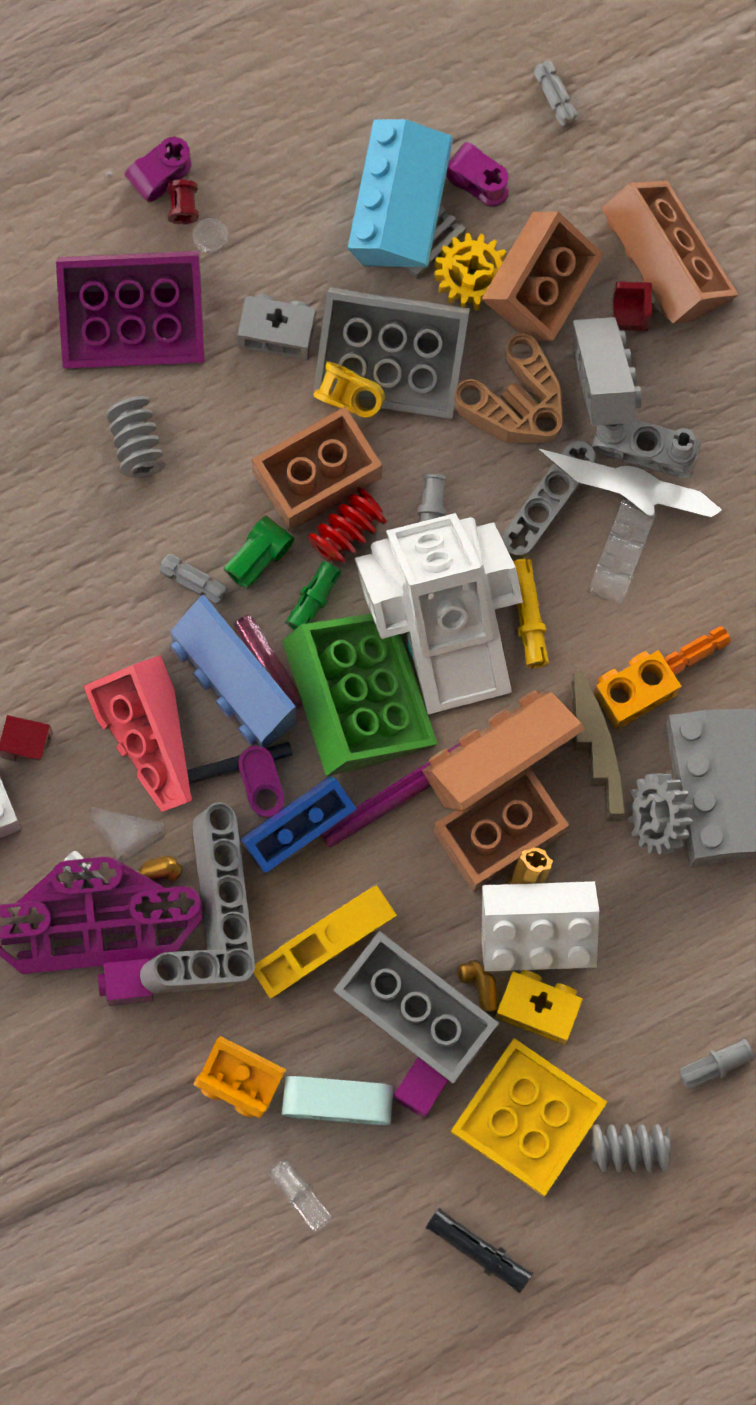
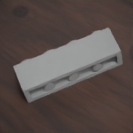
(605, 371)

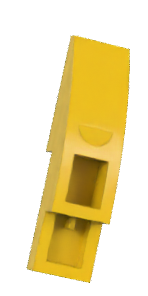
(323, 941)

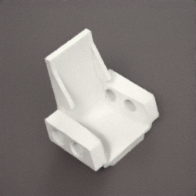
(443, 590)

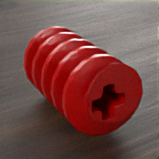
(347, 526)

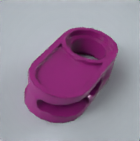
(260, 773)

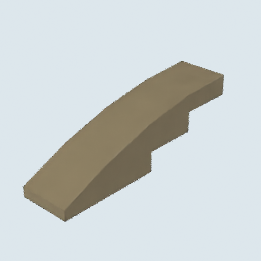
(597, 739)

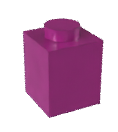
(123, 983)
(420, 1088)

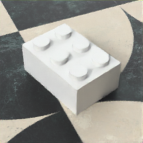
(539, 926)

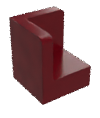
(632, 305)
(24, 738)

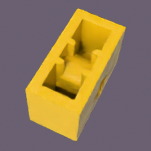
(550, 1023)

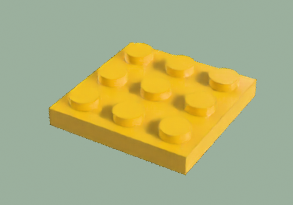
(528, 1117)

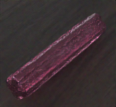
(263, 652)

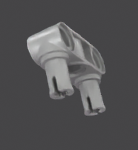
(673, 454)

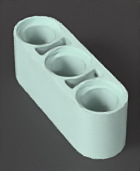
(337, 1100)

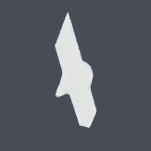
(635, 485)

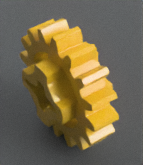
(459, 266)

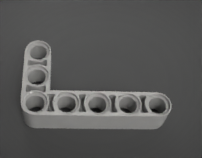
(215, 914)

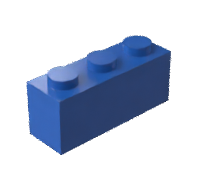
(298, 824)

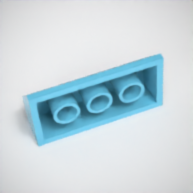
(399, 194)

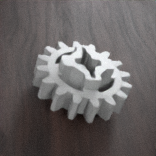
(659, 813)

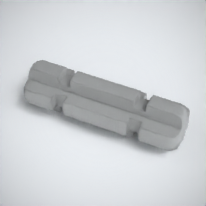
(555, 93)
(193, 578)

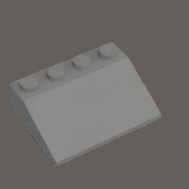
(398, 343)
(717, 766)

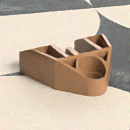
(497, 418)

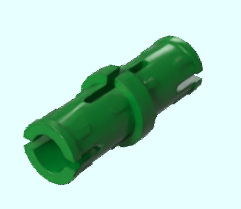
(314, 595)

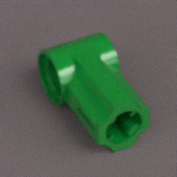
(264, 545)

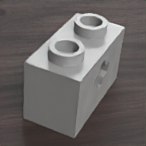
(289, 340)

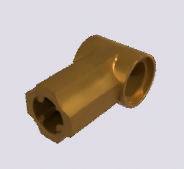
(531, 867)

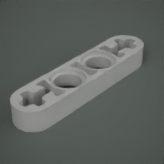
(545, 498)

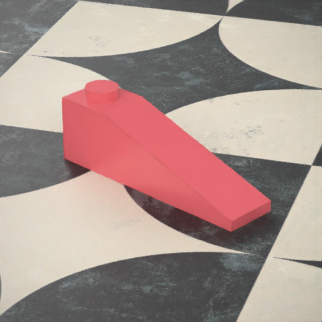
(144, 718)

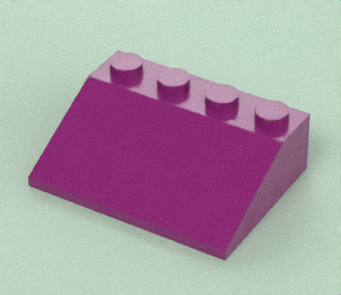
(130, 309)

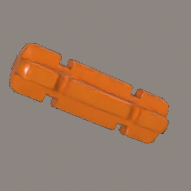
(698, 649)

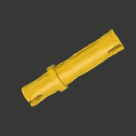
(530, 621)

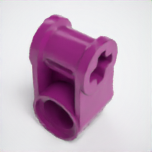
(155, 169)
(478, 175)

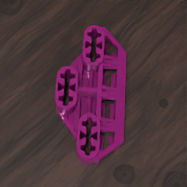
(87, 911)

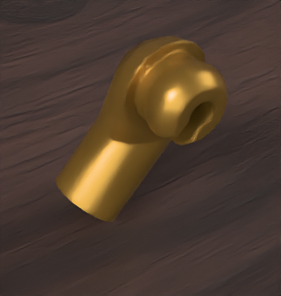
(161, 867)
(482, 980)

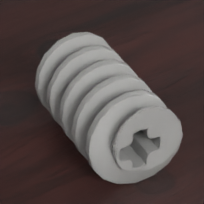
(133, 439)
(630, 1147)

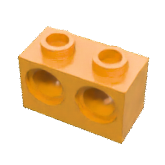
(641, 695)

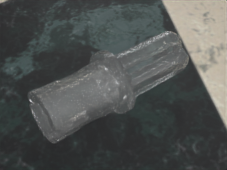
(300, 1195)

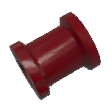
(182, 198)

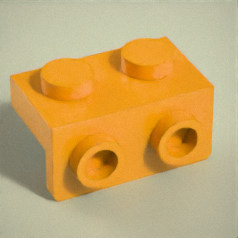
(240, 1078)

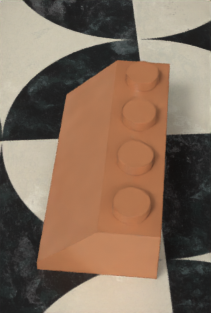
(668, 250)
(501, 749)

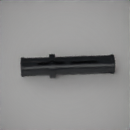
(476, 1248)

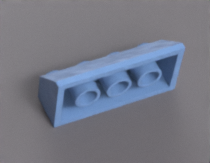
(233, 674)

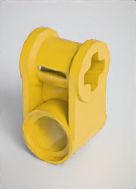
(348, 390)

